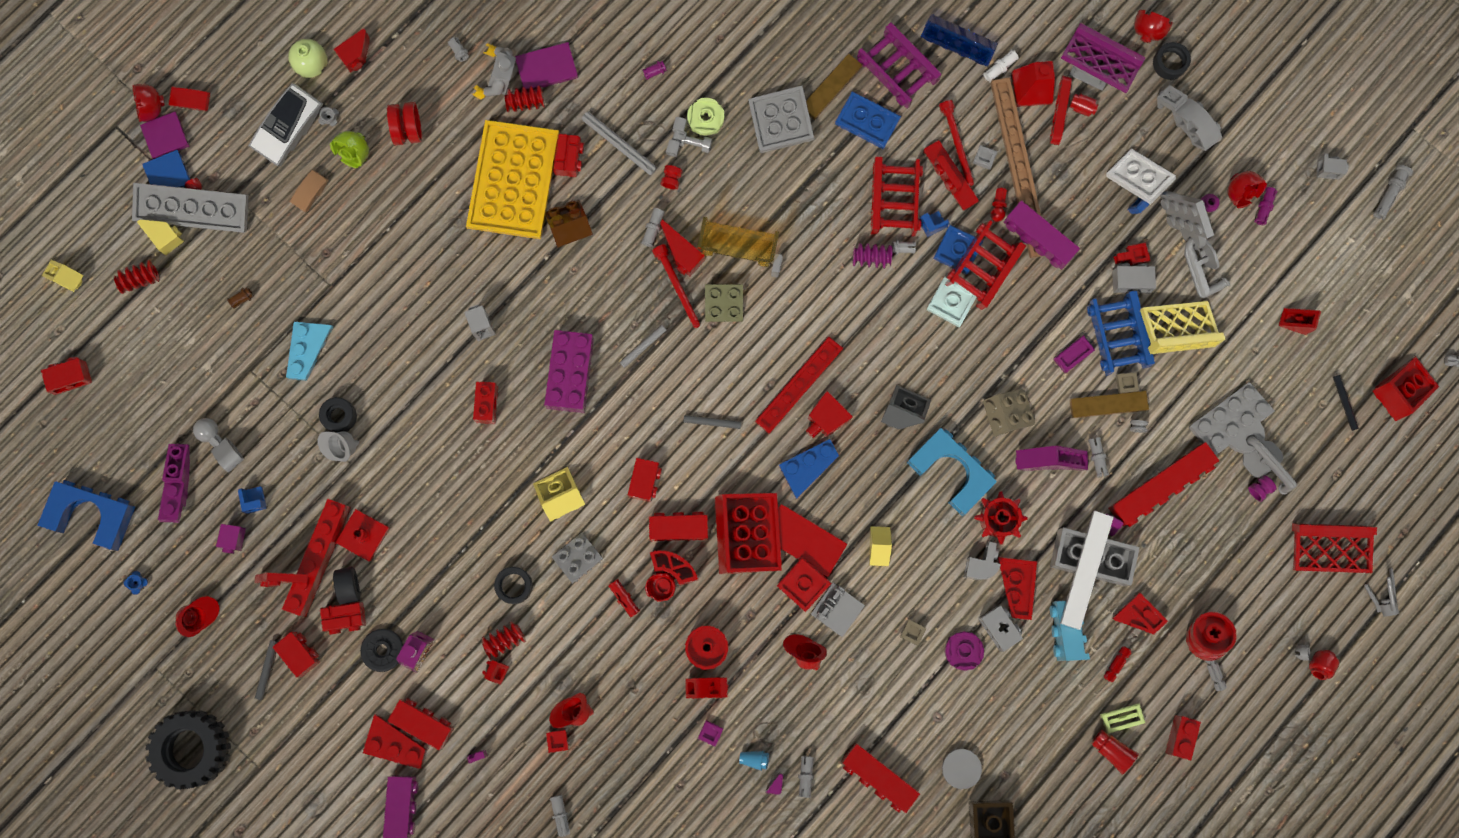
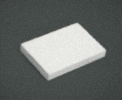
(1141, 176)

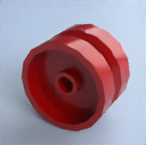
(404, 123)
(1211, 636)
(717, 652)

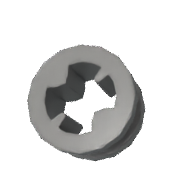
(1138, 426)

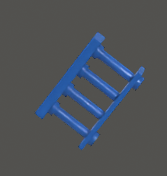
(1135, 321)

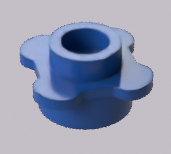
(129, 582)

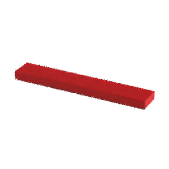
(799, 385)

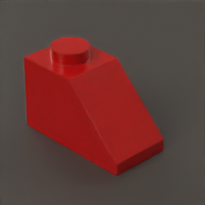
(354, 50)

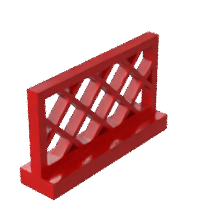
(1337, 531)

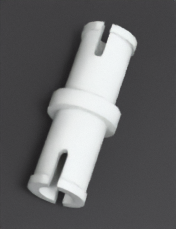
(1001, 65)

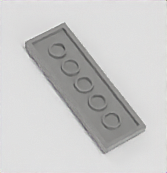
(190, 207)

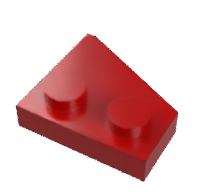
(1141, 615)

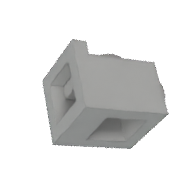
(1331, 167)

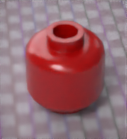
(1324, 664)

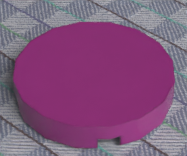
(964, 651)

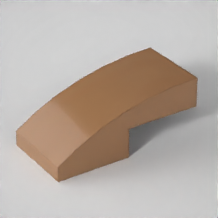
(308, 190)

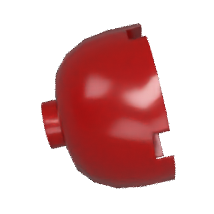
(1151, 26)
(147, 102)
(1245, 187)

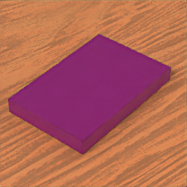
(546, 66)

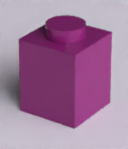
(230, 538)

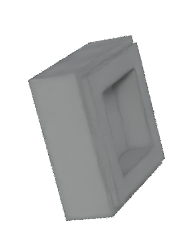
(984, 157)
(776, 265)

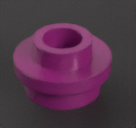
(1210, 208)

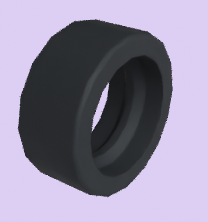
(1178, 49)
(499, 580)

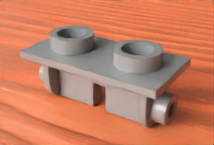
(1088, 78)

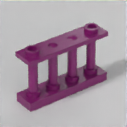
(904, 48)

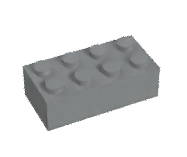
(1116, 564)

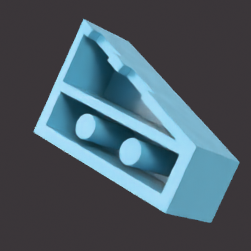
(1068, 640)

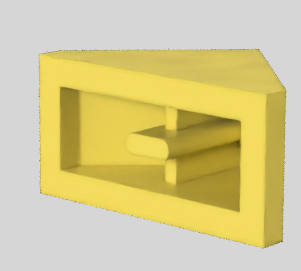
(880, 546)

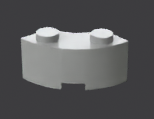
(1197, 124)

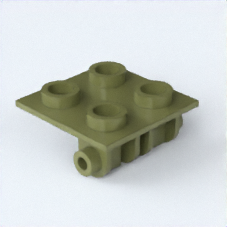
(723, 302)

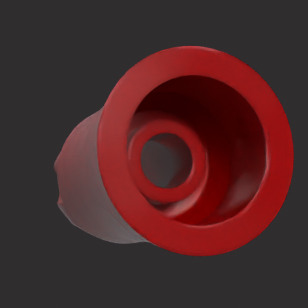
(1114, 751)

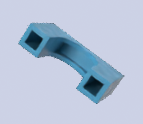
(977, 479)

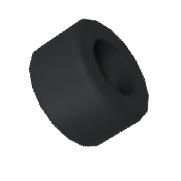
(329, 406)
(346, 585)

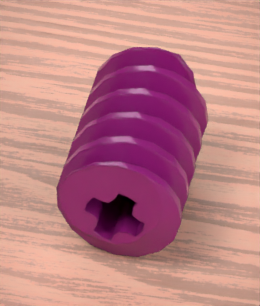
(872, 255)

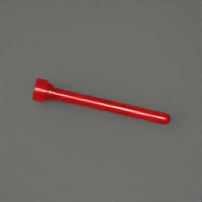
(947, 109)
(661, 253)

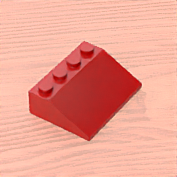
(748, 533)

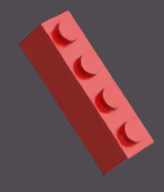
(881, 778)

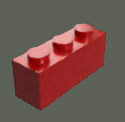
(678, 527)
(421, 723)

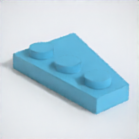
(305, 347)

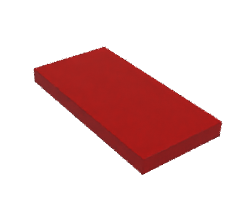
(807, 540)

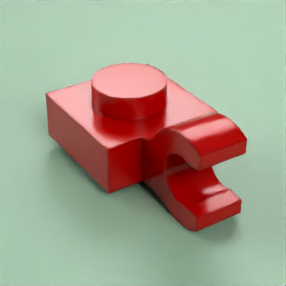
(1134, 254)

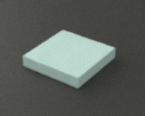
(951, 303)

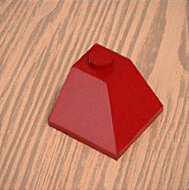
(1034, 84)

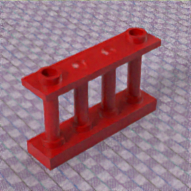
(879, 204)
(1003, 266)

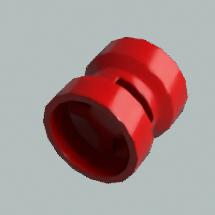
(671, 177)

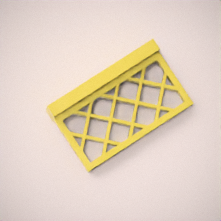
(1187, 341)

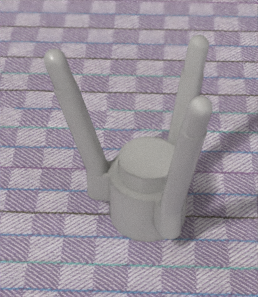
(1389, 606)

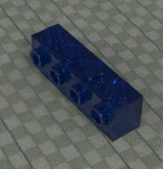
(959, 40)

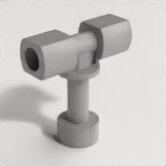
(680, 138)

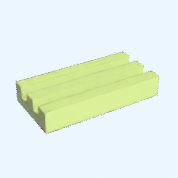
(1106, 722)

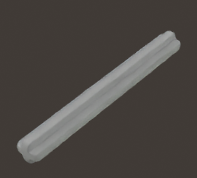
(619, 143)

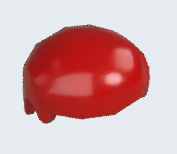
(660, 586)

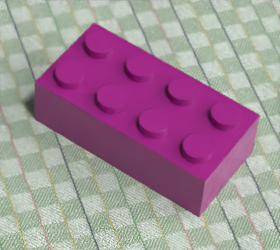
(569, 371)

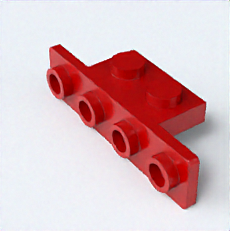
(951, 175)

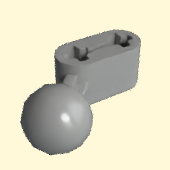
(224, 450)

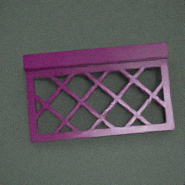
(1107, 50)

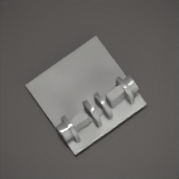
(577, 558)
(837, 609)

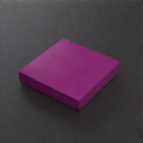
(164, 135)

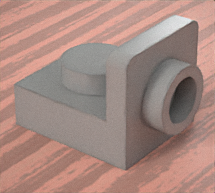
(1171, 98)

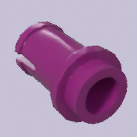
(654, 70)

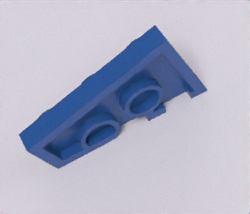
(808, 466)

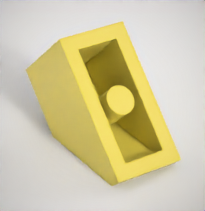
(162, 235)
(63, 275)

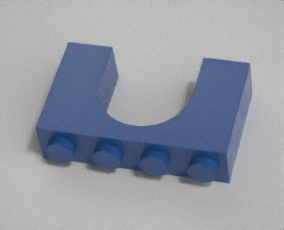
(66, 497)

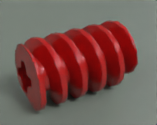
(524, 98)
(136, 278)
(503, 639)

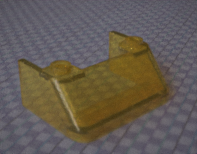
(737, 242)

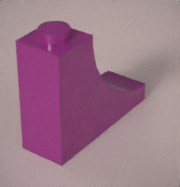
(1051, 459)

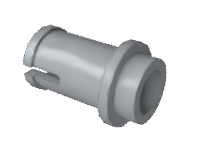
(460, 53)
(902, 247)

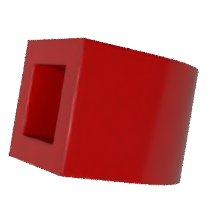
(706, 687)

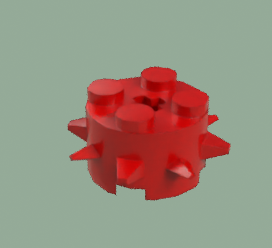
(1009, 510)

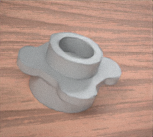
(324, 112)

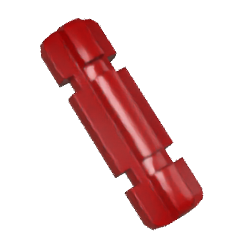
(1117, 664)

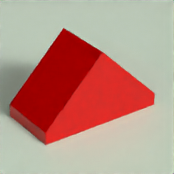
(1300, 320)

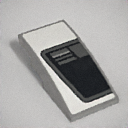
(285, 124)

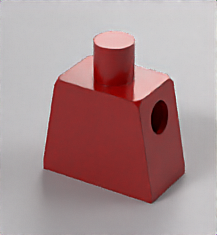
(827, 416)

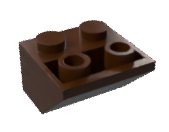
(568, 223)

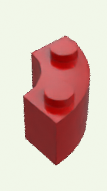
(675, 565)

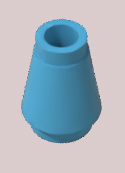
(755, 759)

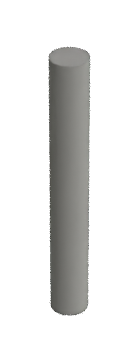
(641, 347)

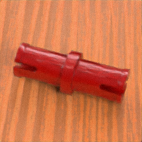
(624, 598)

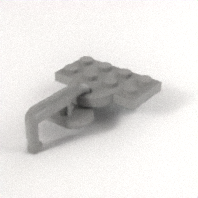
(1191, 219)
(1240, 419)

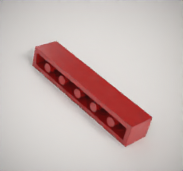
(1164, 484)
(317, 557)

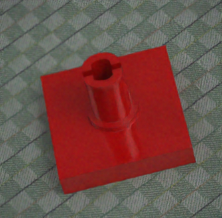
(362, 535)

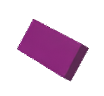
(1074, 354)

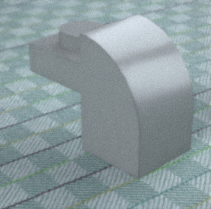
(983, 569)

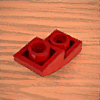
(189, 98)

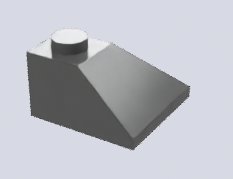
(905, 409)

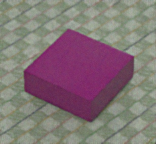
(710, 733)

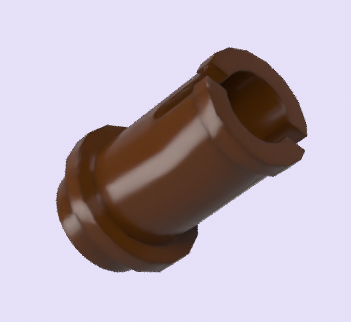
(241, 297)

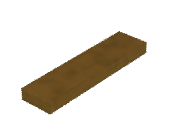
(832, 85)
(1109, 404)

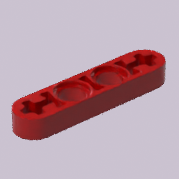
(1060, 110)

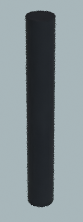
(1345, 402)

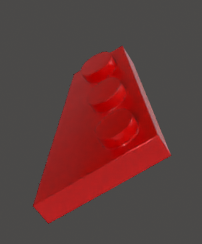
(277, 579)
(1019, 586)
(392, 745)

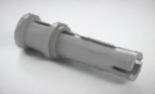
(1396, 185)

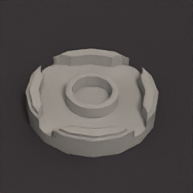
(961, 768)

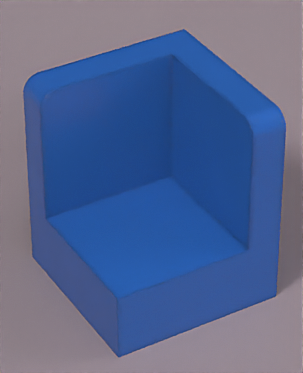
(933, 223)
(252, 500)

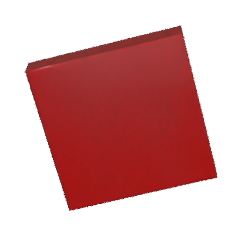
(804, 584)

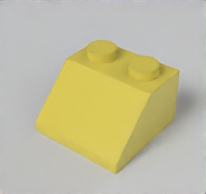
(558, 494)

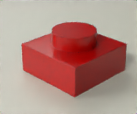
(557, 741)

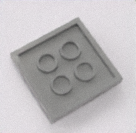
(781, 119)

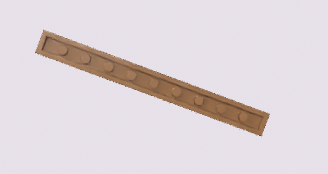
(1015, 147)

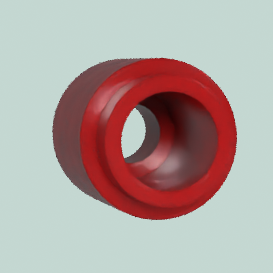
(1084, 104)

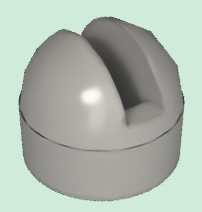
(1304, 652)

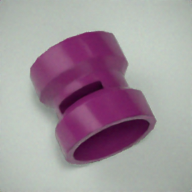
(1262, 488)

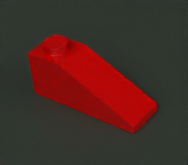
(684, 253)

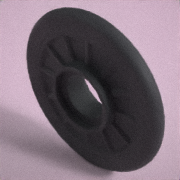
(369, 650)

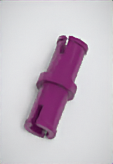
(1266, 206)

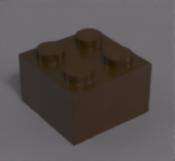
(991, 819)

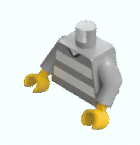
(500, 73)

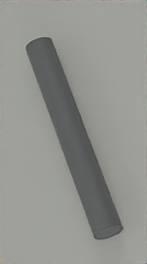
(712, 422)
(265, 671)

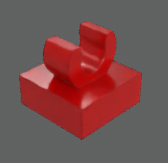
(495, 672)

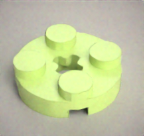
(698, 109)

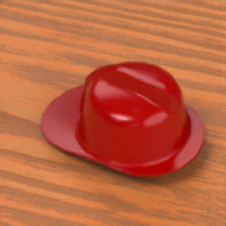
(196, 616)
(806, 651)
(571, 712)

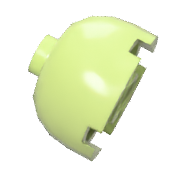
(307, 58)

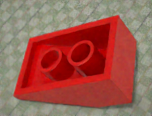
(1405, 389)

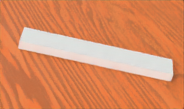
(1086, 570)

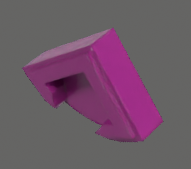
(477, 756)

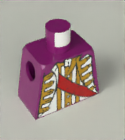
(415, 650)

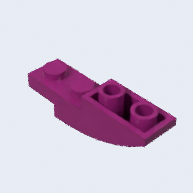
(175, 483)

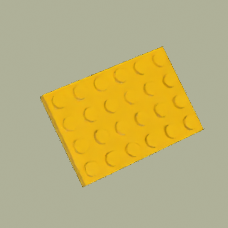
(512, 179)

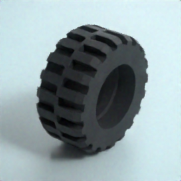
(162, 755)

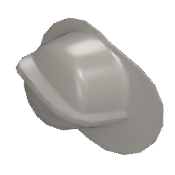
(337, 445)

